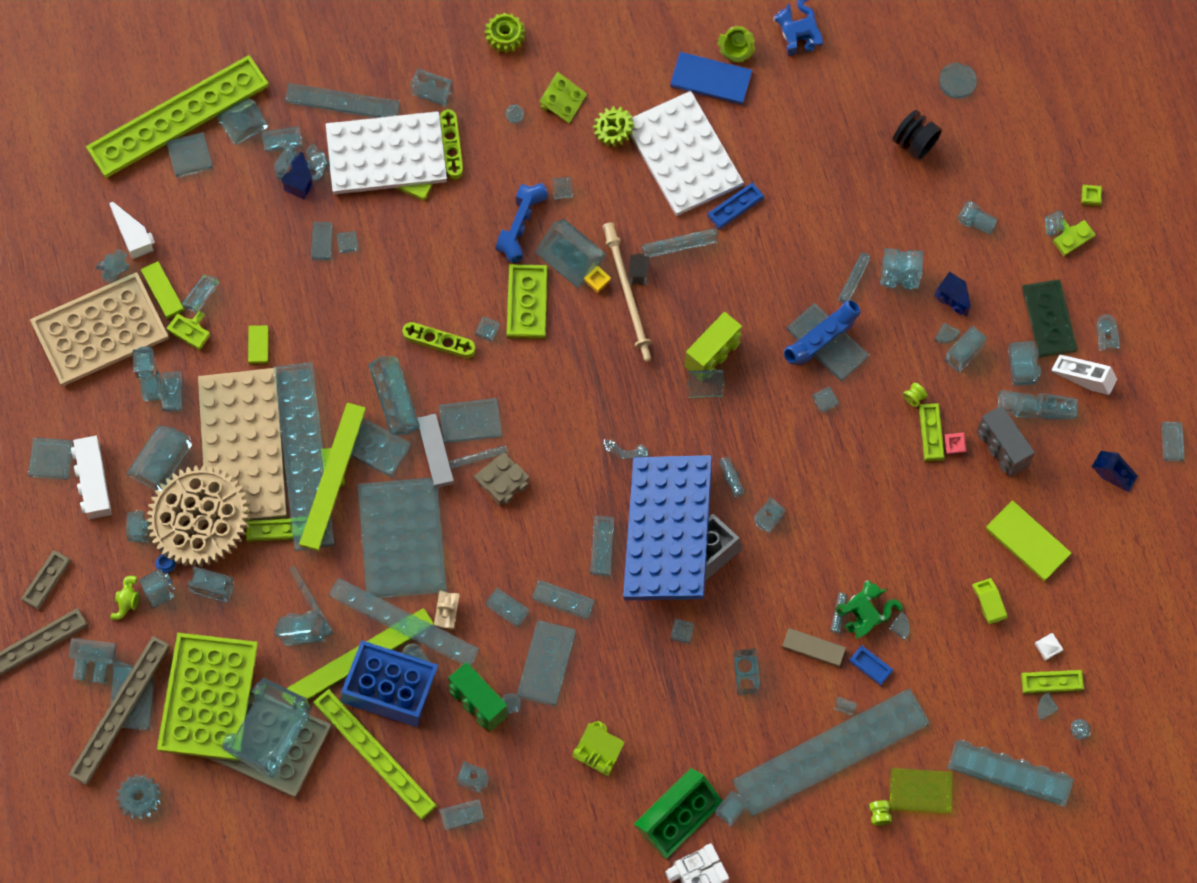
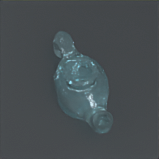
(317, 161)

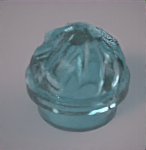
(1080, 729)

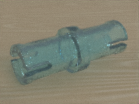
(731, 476)

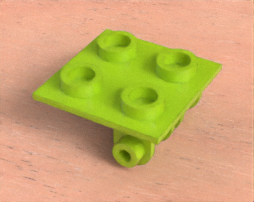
(562, 97)
(598, 749)

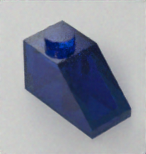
(1115, 470)

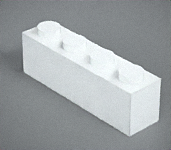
(92, 477)

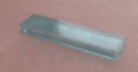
(680, 243)

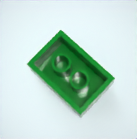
(477, 697)

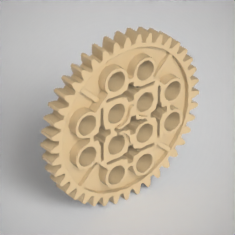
(214, 544)

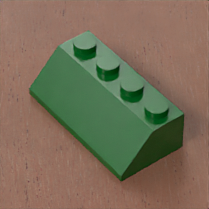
(678, 812)

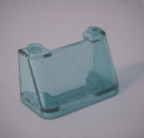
(268, 728)

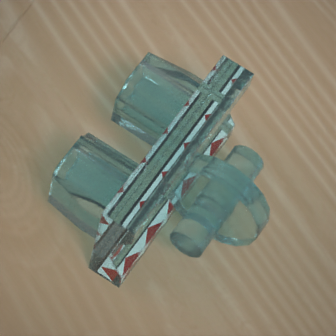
(113, 265)

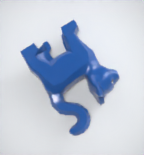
(802, 29)

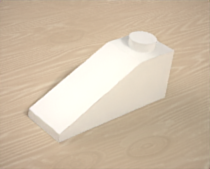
(133, 233)
(1086, 374)

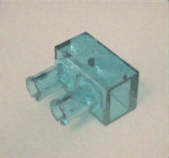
(88, 650)

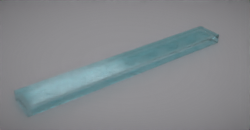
(403, 622)

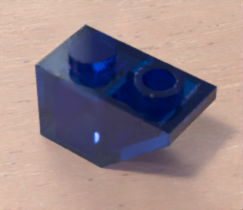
(299, 178)
(954, 293)

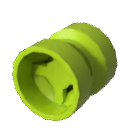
(880, 813)

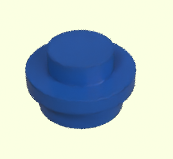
(165, 564)

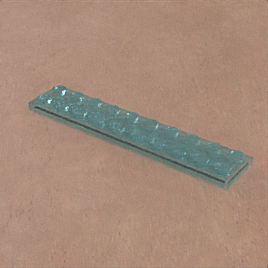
(301, 444)
(831, 752)

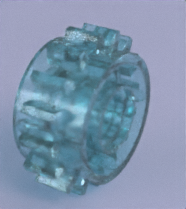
(138, 785)

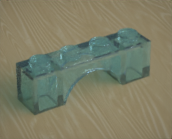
(148, 372)

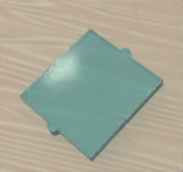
(705, 383)

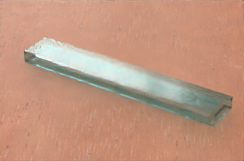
(341, 101)

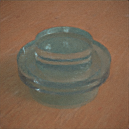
(514, 113)
(513, 702)

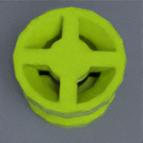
(915, 394)

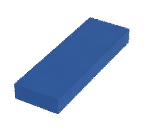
(735, 206)

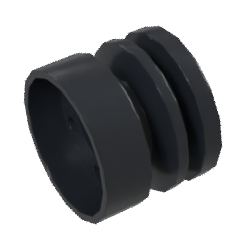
(914, 133)

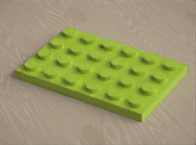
(206, 694)

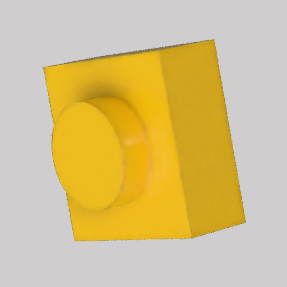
(597, 279)

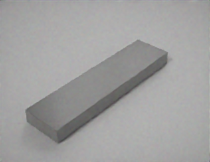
(435, 451)

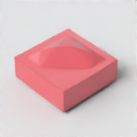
(955, 443)

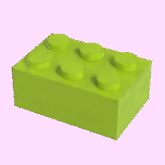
(714, 344)

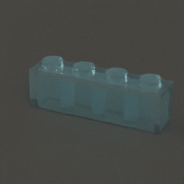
(394, 395)

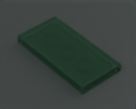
(1049, 318)

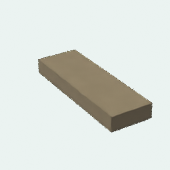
(46, 580)
(813, 647)

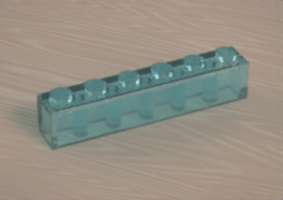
(1010, 772)

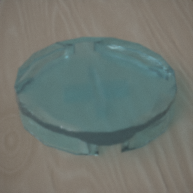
(957, 80)

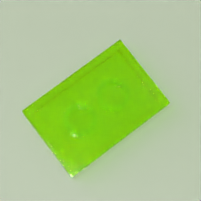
(920, 790)

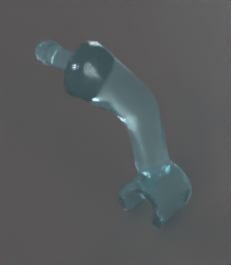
(613, 448)

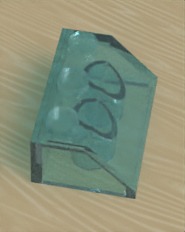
(569, 252)
(160, 457)

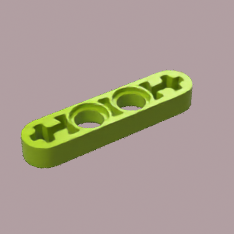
(451, 144)
(437, 343)

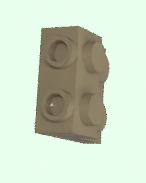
(502, 479)

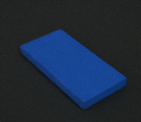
(711, 78)

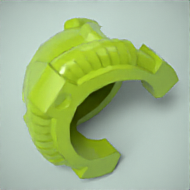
(737, 44)

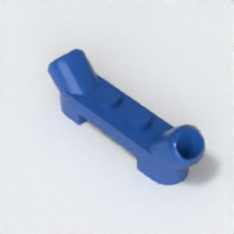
(525, 198)
(822, 334)

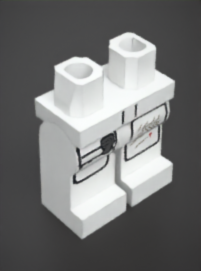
(699, 868)

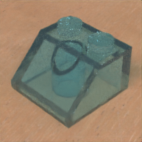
(301, 628)

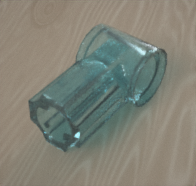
(973, 216)

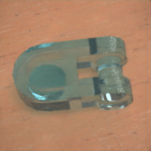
(284, 161)
(1107, 325)

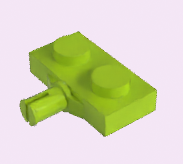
(1073, 237)
(189, 330)

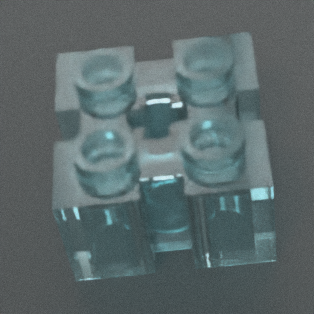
(901, 268)

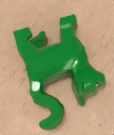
(864, 611)

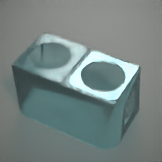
(749, 655)

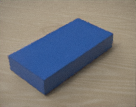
(871, 665)

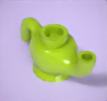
(126, 598)

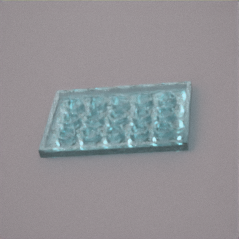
(401, 537)

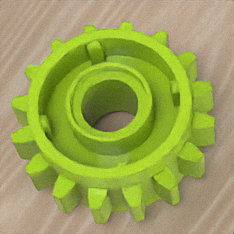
(508, 41)

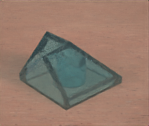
(242, 120)

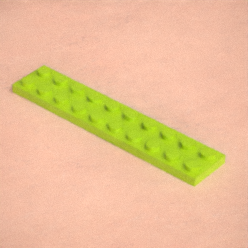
(177, 116)

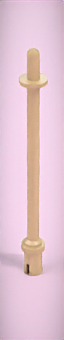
(613, 242)

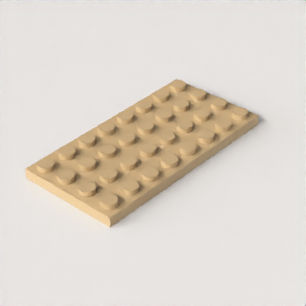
(245, 437)

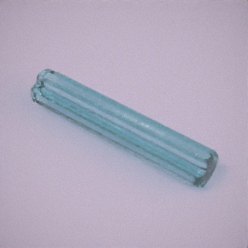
(854, 277)

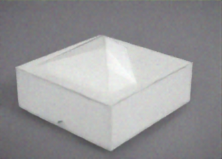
(1048, 646)

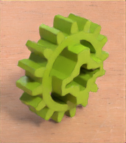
(616, 132)

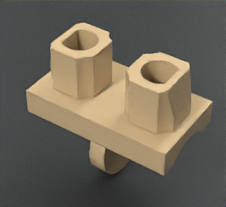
(446, 610)

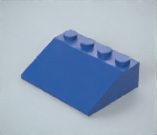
(389, 683)

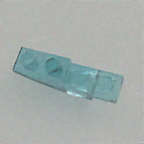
(1038, 406)

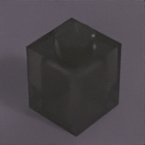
(638, 269)

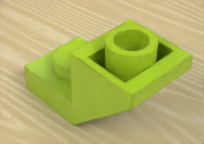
(990, 601)

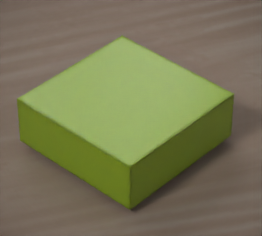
(1091, 195)

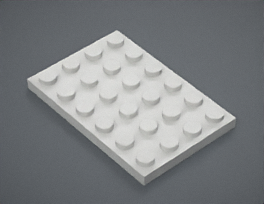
(385, 152)
(684, 153)

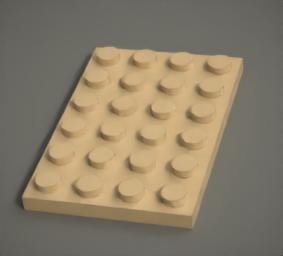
(99, 329)

